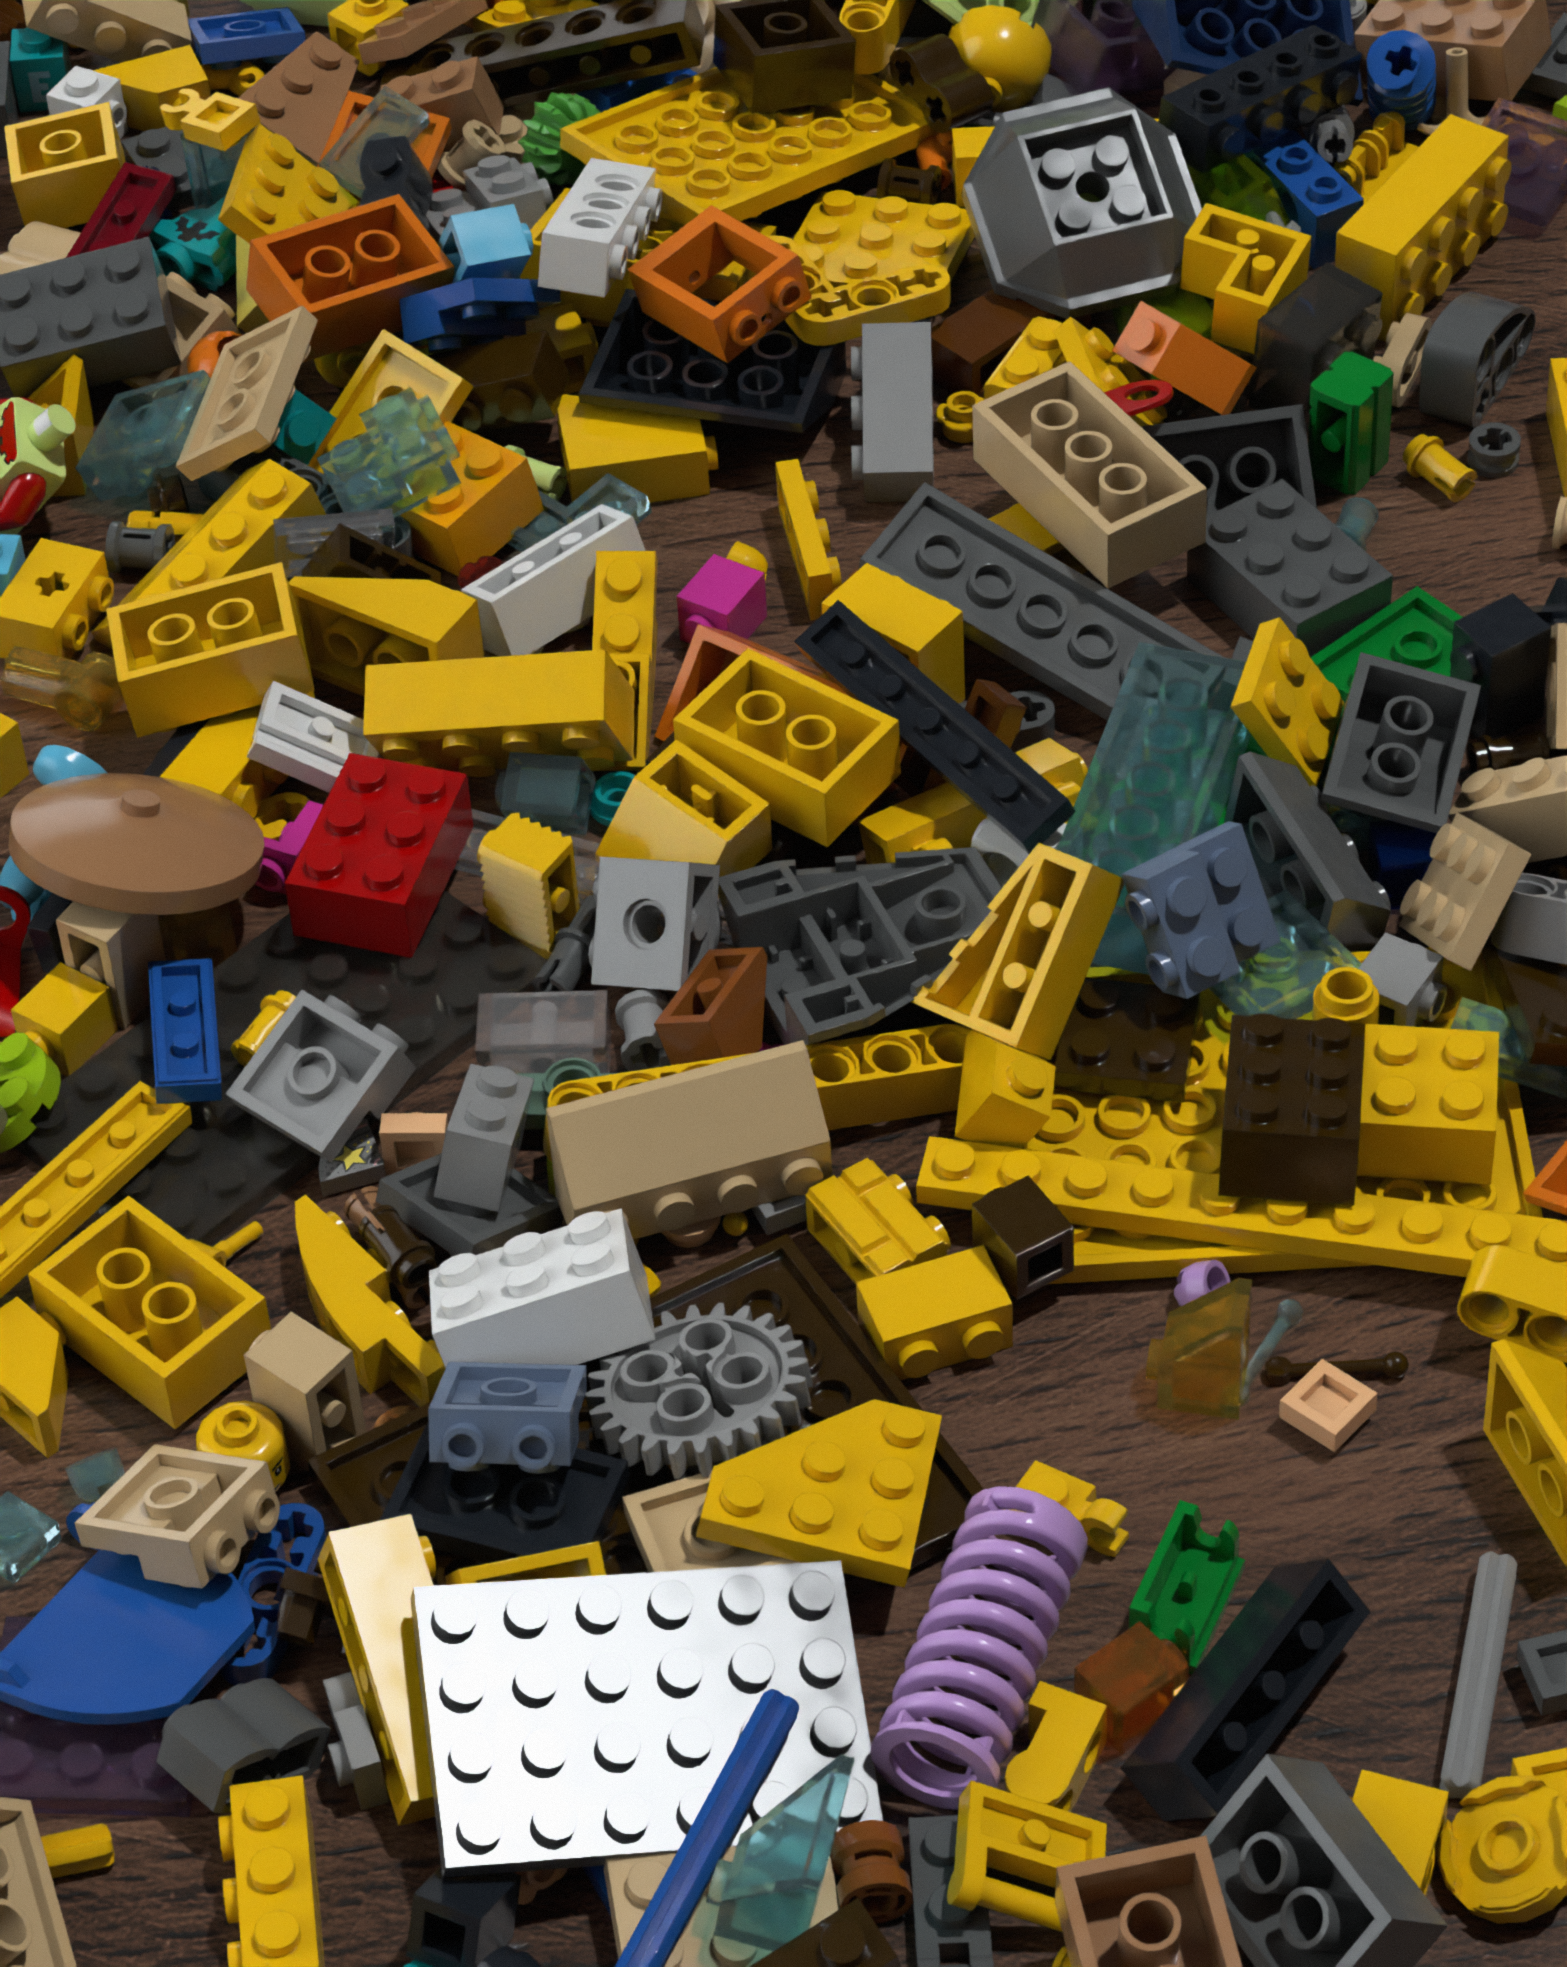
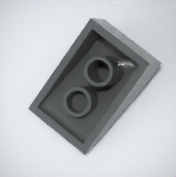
(1400, 743)

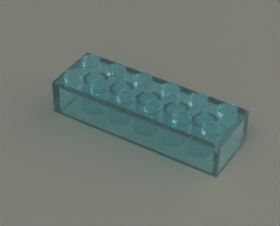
(1156, 775)

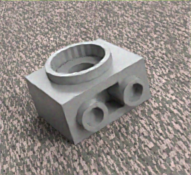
(628, 905)

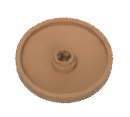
(136, 843)

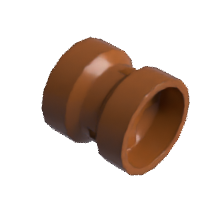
(869, 1863)

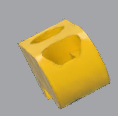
(1064, 1747)

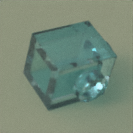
(547, 790)

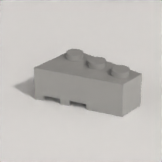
(893, 410)

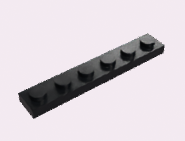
(936, 727)

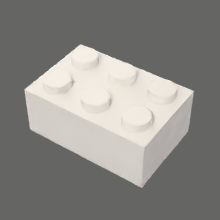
(544, 1297)

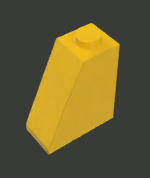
(644, 449)

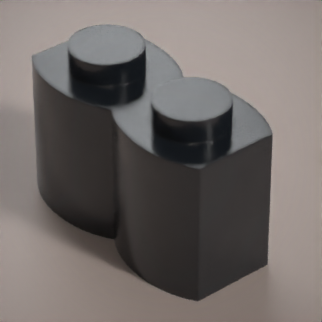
(394, 168)

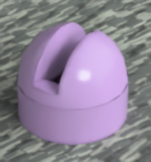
(1199, 1280)

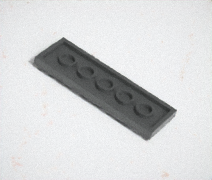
(1021, 599)

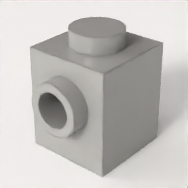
(1406, 981)

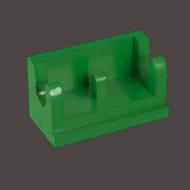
(1189, 1583)

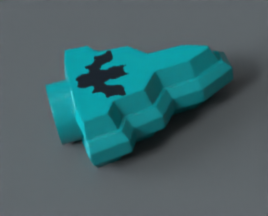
(196, 247)

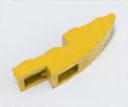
(628, 632)
(356, 1307)

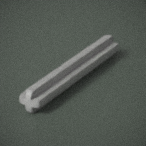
(1478, 1674)

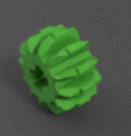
(544, 138)

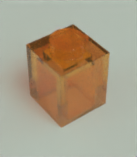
(1136, 1681)

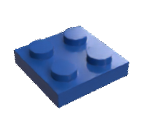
(245, 35)

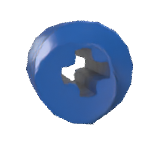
(1402, 77)

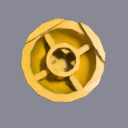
(1005, 52)

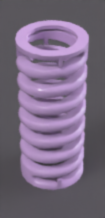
(999, 1624)

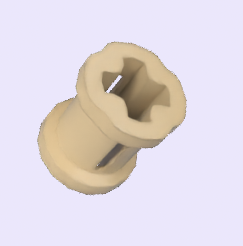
(476, 144)

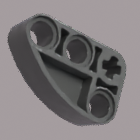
(1472, 356)

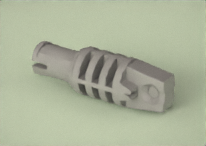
(1331, 134)

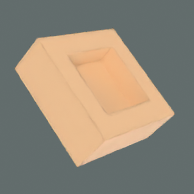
(410, 1138)
(1328, 1405)

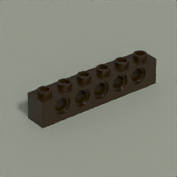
(573, 49)

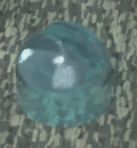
(93, 1472)

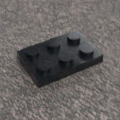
(506, 1510)

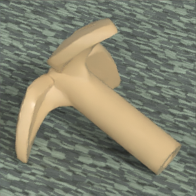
(1456, 93)

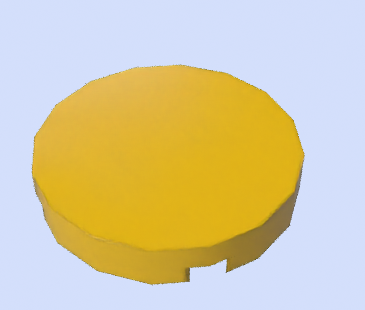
(1507, 1850)

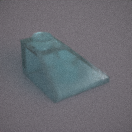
(781, 1863)

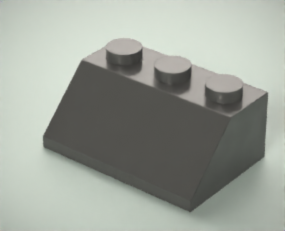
(1241, 452)
(1304, 851)
(1313, 1876)

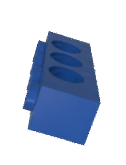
(1309, 191)

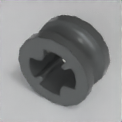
(1483, 452)

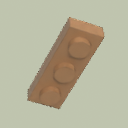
(418, 27)

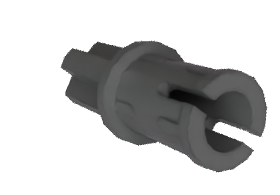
(570, 952)

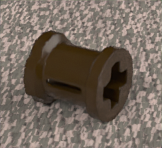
(909, 183)

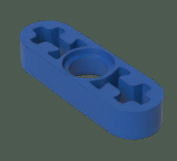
(265, 1566)

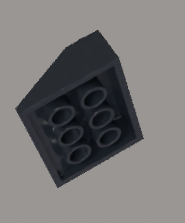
(768, 385)

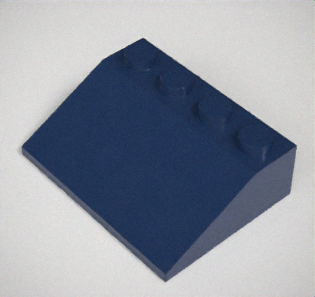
(1216, 33)

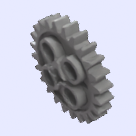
(663, 1417)

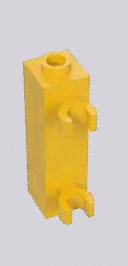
(947, 819)

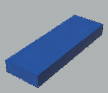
(184, 1031)

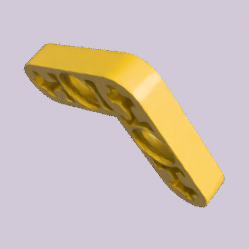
(839, 312)

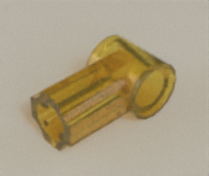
(78, 690)

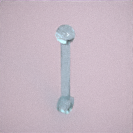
(1288, 1313)

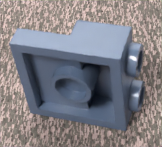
(1200, 910)
(506, 1415)

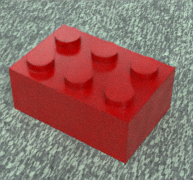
(379, 855)

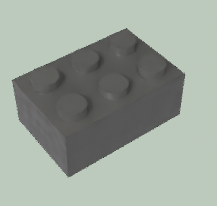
(95, 305)
(1289, 562)

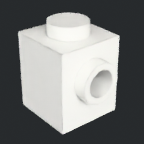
(88, 88)

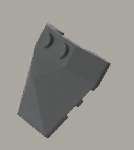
(854, 937)

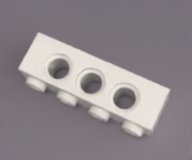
(598, 227)

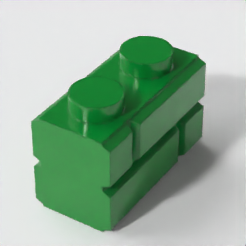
(1350, 422)

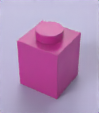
(723, 598)

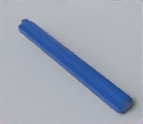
(711, 1832)

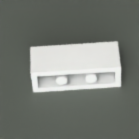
(549, 584)

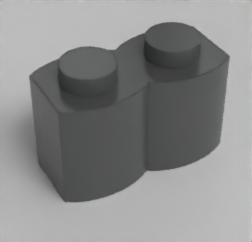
(241, 1739)

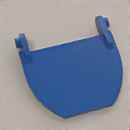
(123, 1643)

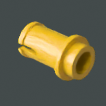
(1428, 459)
(272, 1010)

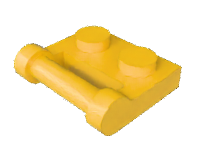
(1019, 1839)

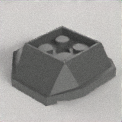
(1073, 252)

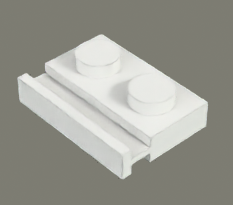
(306, 737)

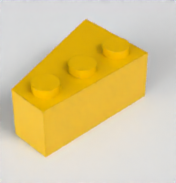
(1029, 953)

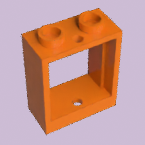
(696, 254)

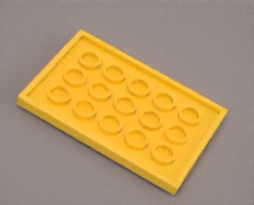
(742, 161)

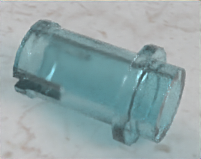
(1357, 519)

